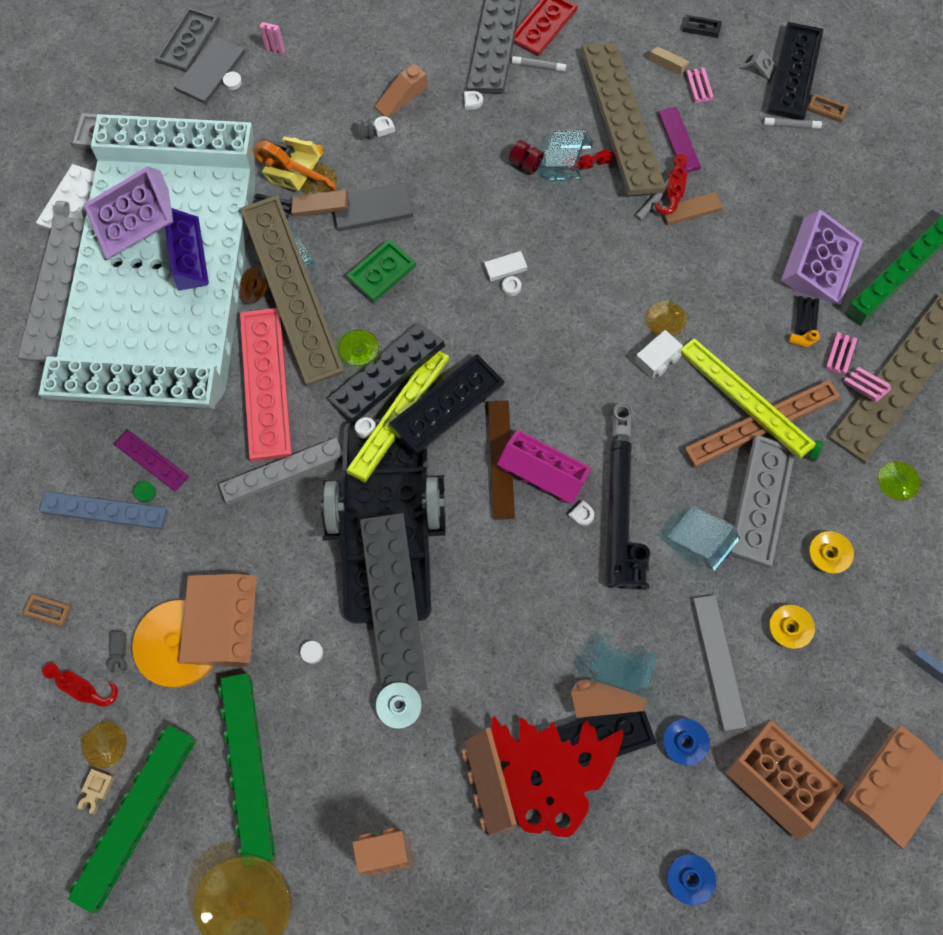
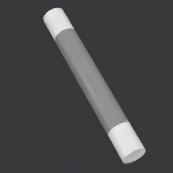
(538, 63)
(793, 123)

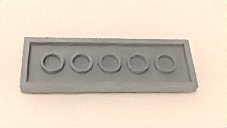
(762, 501)

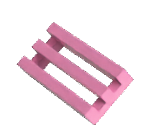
(269, 38)
(696, 73)
(845, 339)
(870, 382)

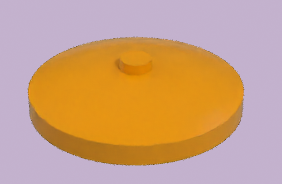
(158, 648)

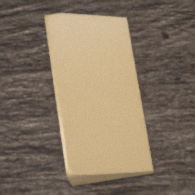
(668, 60)

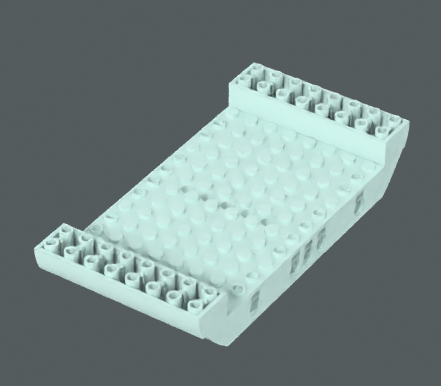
(130, 328)

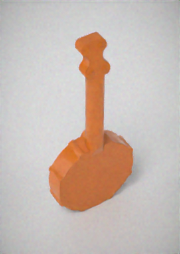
(273, 156)

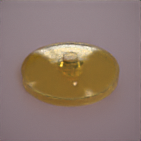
(243, 898)

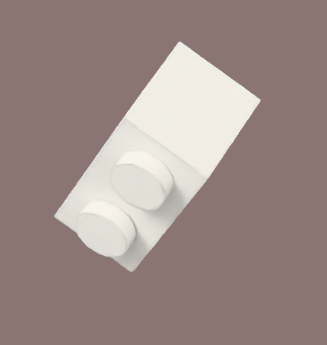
(659, 354)

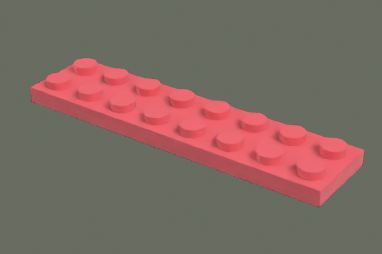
(265, 385)

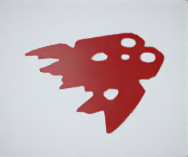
(559, 769)

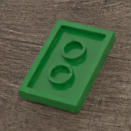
(381, 270)

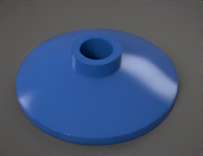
(694, 733)
(704, 880)

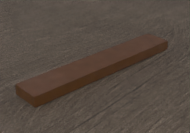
(501, 480)

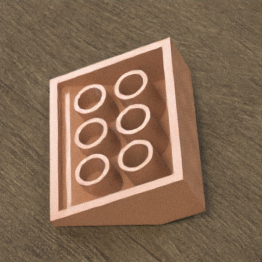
(218, 620)
(785, 780)
(490, 783)
(898, 786)

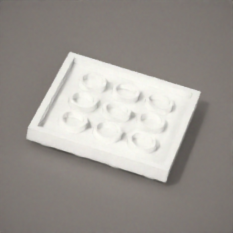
(74, 189)

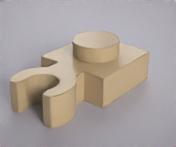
(96, 787)

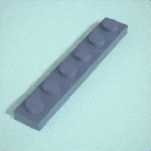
(103, 510)

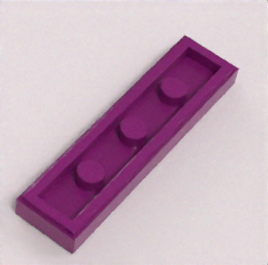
(679, 137)
(151, 460)

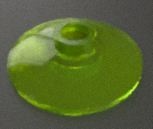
(357, 340)
(895, 488)

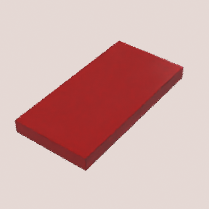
(543, 24)

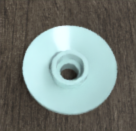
(394, 716)

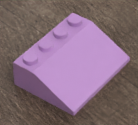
(130, 211)
(822, 258)

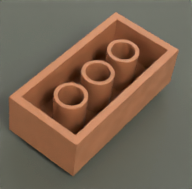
(383, 853)

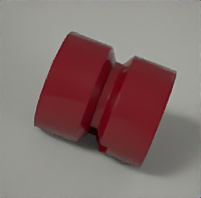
(525, 156)

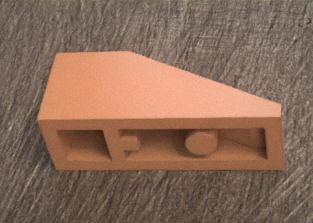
(403, 89)
(602, 699)

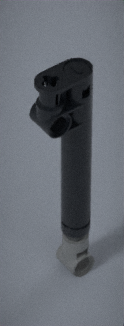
(621, 564)

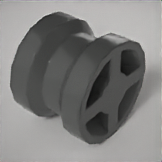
(366, 129)

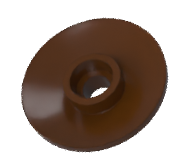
(253, 285)

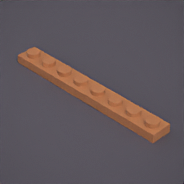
(746, 430)

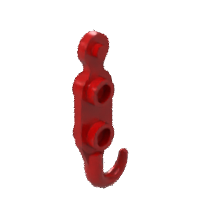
(587, 161)
(676, 185)
(78, 687)

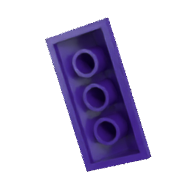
(186, 251)

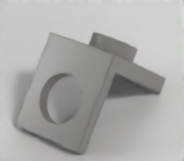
(761, 61)

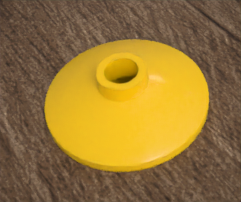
(837, 544)
(801, 621)

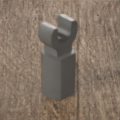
(117, 651)

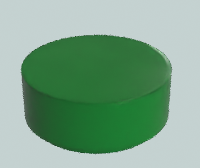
(816, 450)
(144, 491)

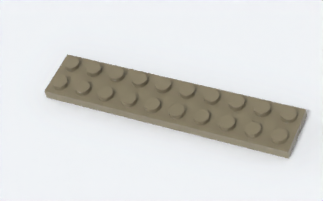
(623, 119)
(292, 291)
(907, 374)

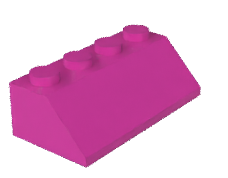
(544, 466)

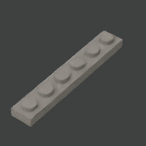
(281, 471)

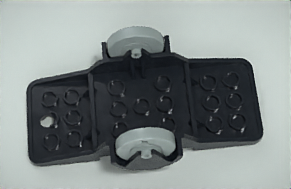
(394, 487)

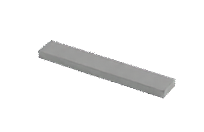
(719, 663)

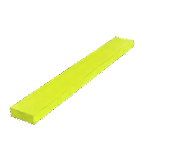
(747, 399)
(382, 436)

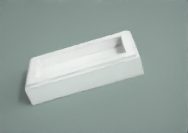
(505, 266)

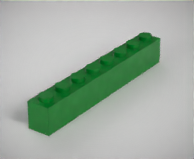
(897, 274)
(247, 767)
(132, 820)

